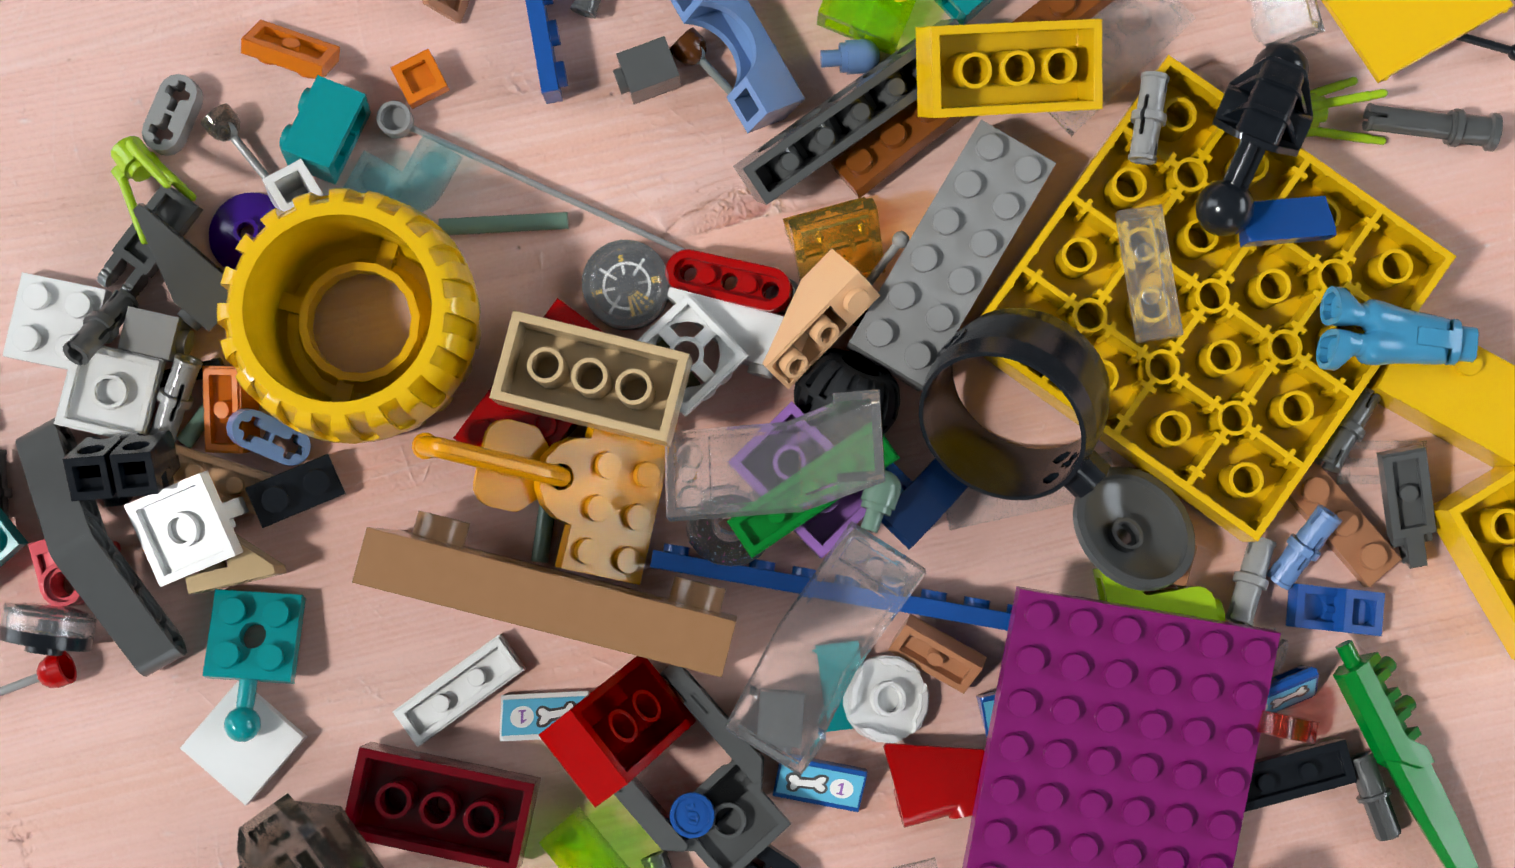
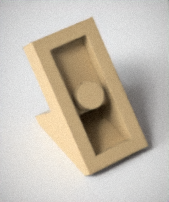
(241, 569)

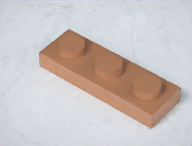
(1355, 539)

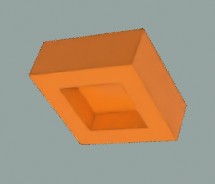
(420, 78)

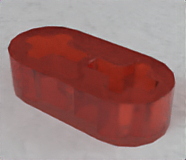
(1288, 726)

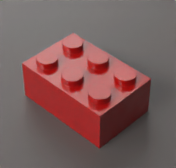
(617, 730)

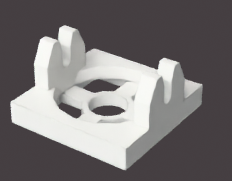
(731, 354)

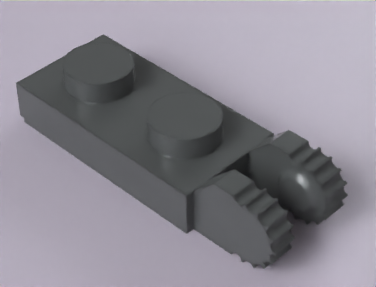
(175, 211)

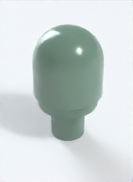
(880, 501)

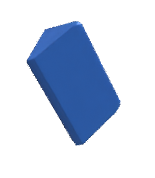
(1289, 222)

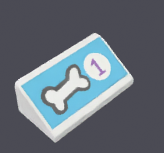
(531, 713)

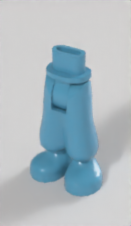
(1389, 334)

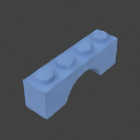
(763, 83)

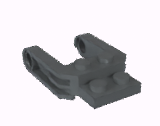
(743, 813)

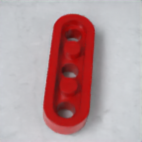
(715, 270)

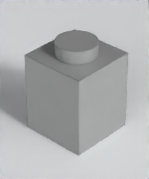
(155, 334)

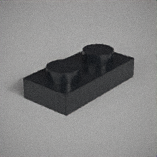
(295, 490)

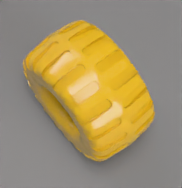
(286, 276)

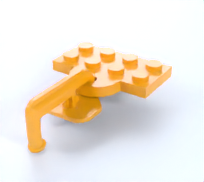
(604, 494)

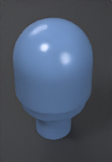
(852, 56)

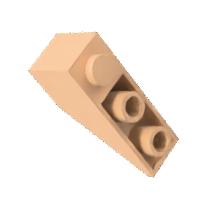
(818, 314)

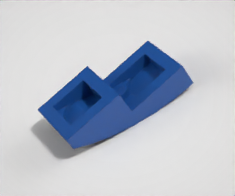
(1335, 609)

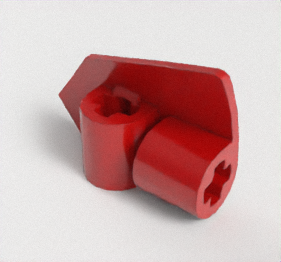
(933, 781)

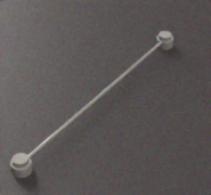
(398, 121)

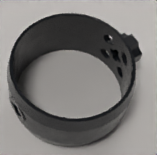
(992, 463)

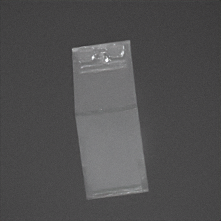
(778, 463)
(822, 646)

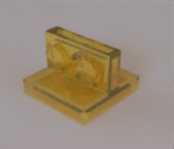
(846, 227)

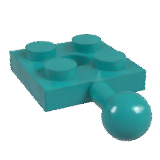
(270, 662)

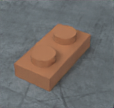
(937, 653)

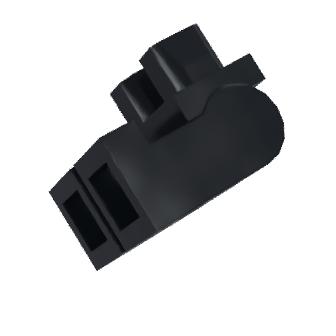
(121, 467)

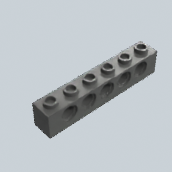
(833, 125)

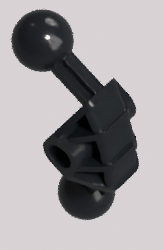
(1267, 111)

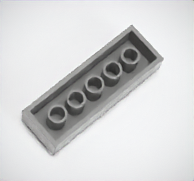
(951, 254)

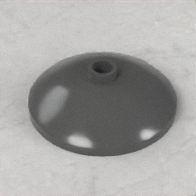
(1135, 530)

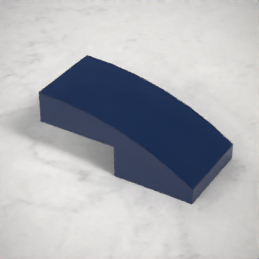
(923, 503)

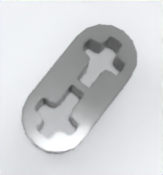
(168, 114)

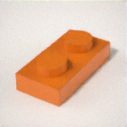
(290, 50)

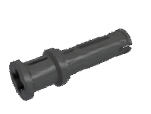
(1453, 128)

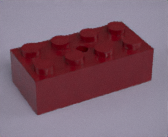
(397, 806)

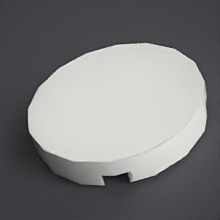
(886, 699)

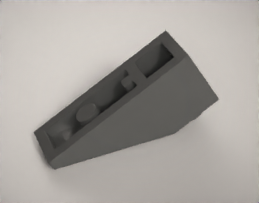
(186, 271)

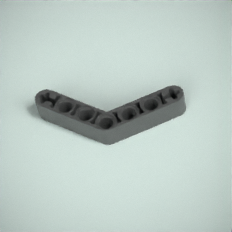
(90, 558)

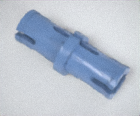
(1304, 547)

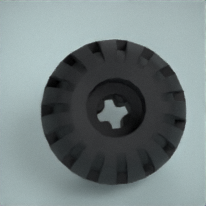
(846, 372)

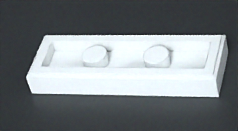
(459, 690)

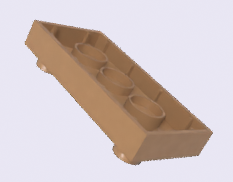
(440, 570)

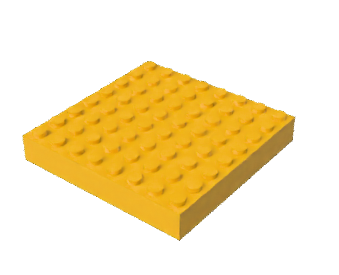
(1238, 398)

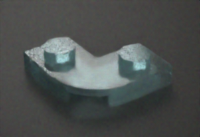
(420, 181)

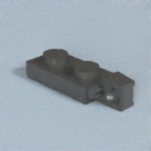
(1407, 501)

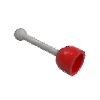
(51, 672)

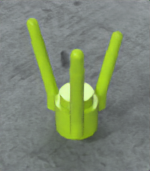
(1320, 111)
(138, 163)

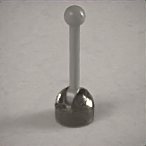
(224, 125)

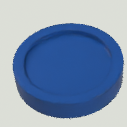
(692, 815)

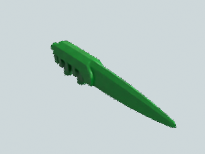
(1395, 748)

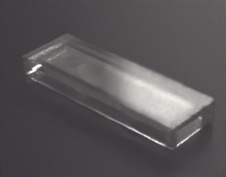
(1149, 273)

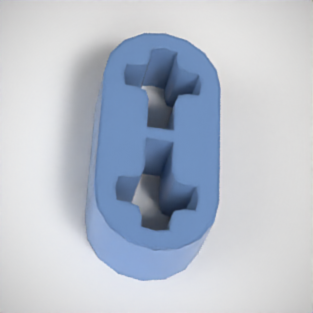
(265, 446)

